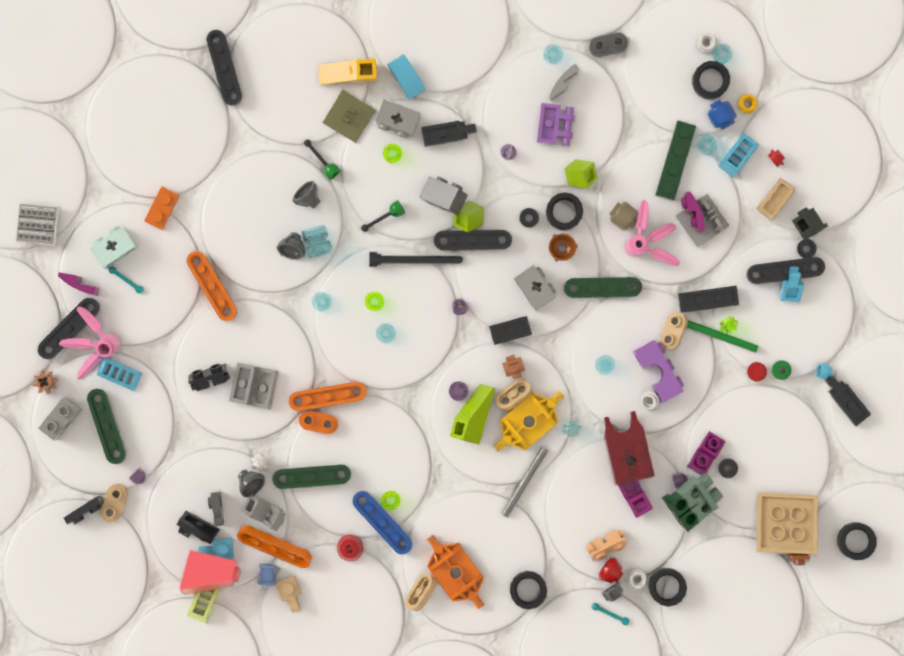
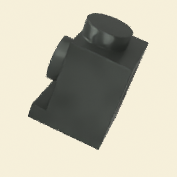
(808, 223)

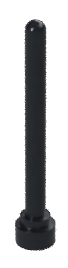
(376, 259)

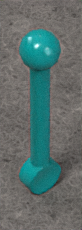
(139, 289)
(625, 621)

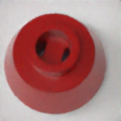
(355, 545)
(611, 571)

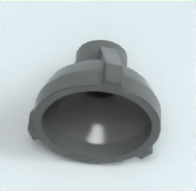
(307, 195)
(291, 247)
(250, 482)

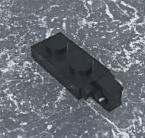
(447, 133)
(847, 401)

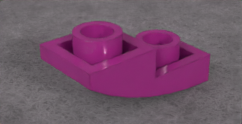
(690, 205)
(706, 453)

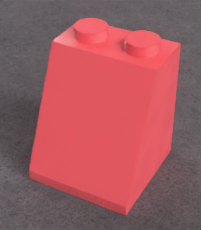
(208, 573)

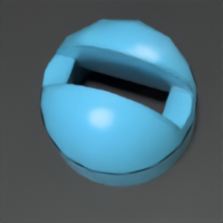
(824, 371)

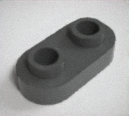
(608, 44)

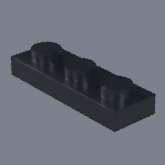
(708, 299)

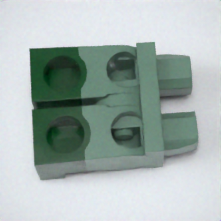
(692, 501)

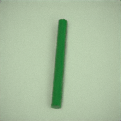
(722, 336)

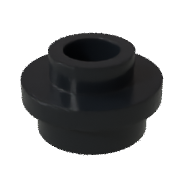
(529, 211)
(812, 246)
(721, 468)

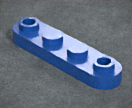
(382, 522)

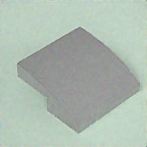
(253, 386)

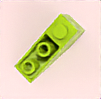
(473, 415)

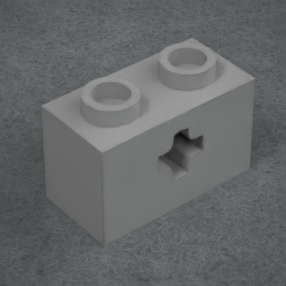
(391, 110)
(536, 298)
(60, 418)

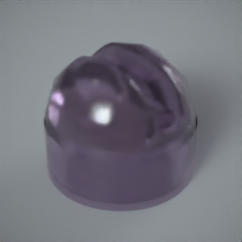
(505, 152)
(463, 309)
(138, 476)
(679, 479)

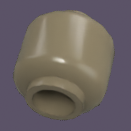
(624, 216)

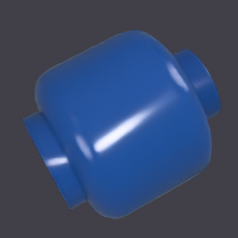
(721, 114)

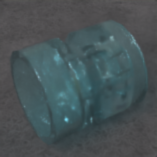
(317, 241)

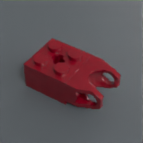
(624, 444)

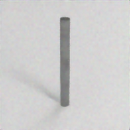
(524, 482)

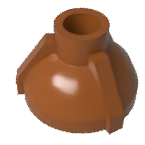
(567, 241)

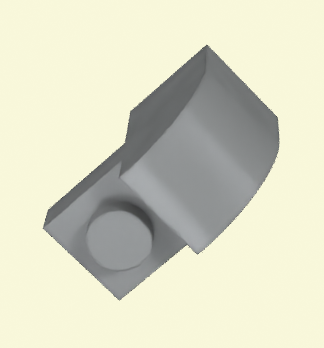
(264, 512)

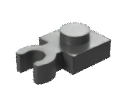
(215, 504)
(613, 592)

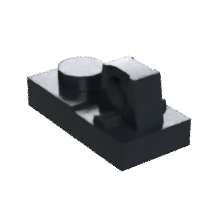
(194, 525)

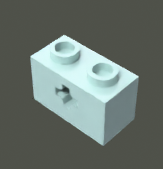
(124, 246)

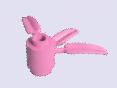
(654, 236)
(105, 346)

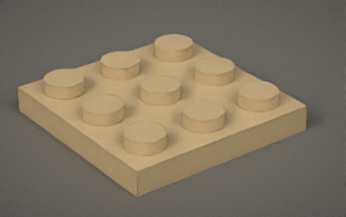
(787, 523)

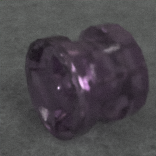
(458, 391)

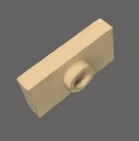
(775, 199)

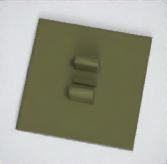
(349, 116)

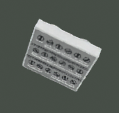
(37, 224)

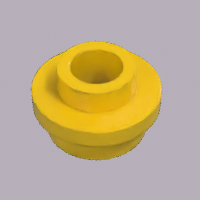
(747, 97)

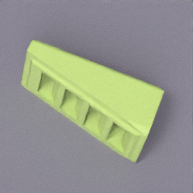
(210, 603)

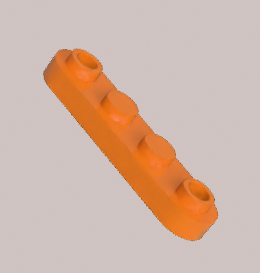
(211, 286)
(327, 396)
(274, 546)

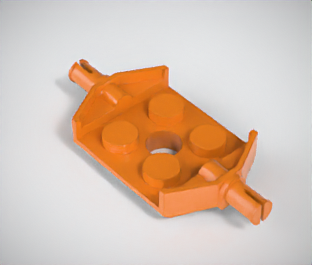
(450, 556)

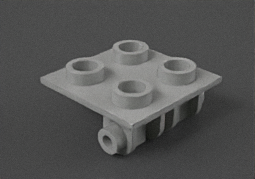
(713, 221)

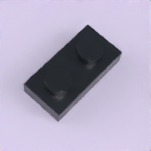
(510, 330)
(77, 515)

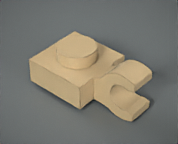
(288, 591)

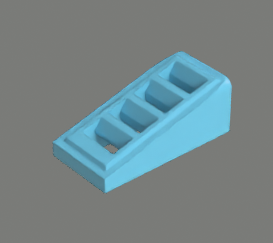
(730, 164)
(106, 361)

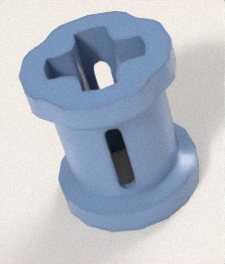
(267, 574)

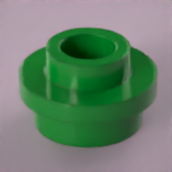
(775, 370)

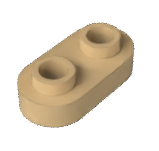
(676, 331)
(513, 394)
(114, 503)
(421, 592)

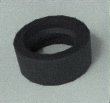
(708, 94)
(564, 196)
(872, 541)
(682, 587)
(524, 604)

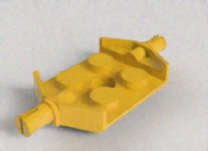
(517, 433)

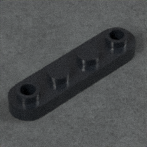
(224, 67)
(473, 240)
(779, 270)
(66, 329)

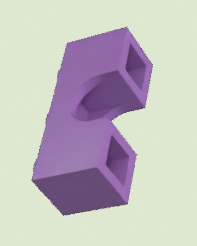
(669, 384)

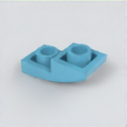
(406, 76)

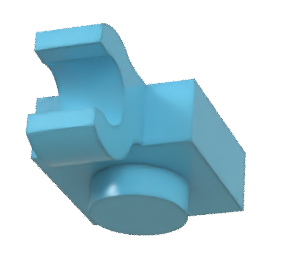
(792, 289)
(220, 548)

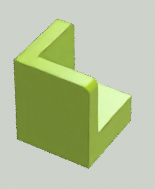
(581, 173)
(470, 217)

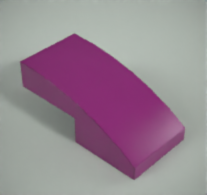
(75, 282)
(635, 498)

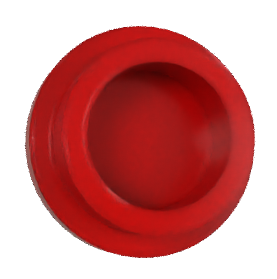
(776, 157)
(756, 371)

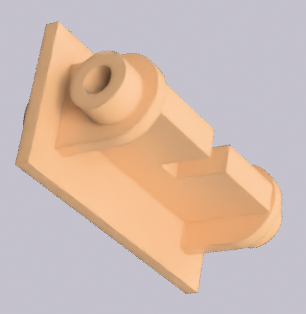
(614, 543)

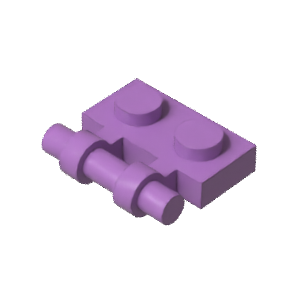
(549, 124)

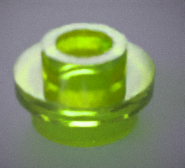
(390, 147)
(369, 297)
(729, 325)
(386, 505)

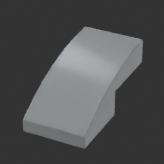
(560, 86)

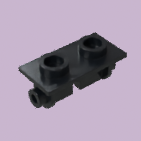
(199, 378)

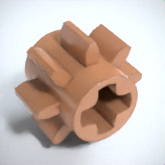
(513, 366)
(50, 380)

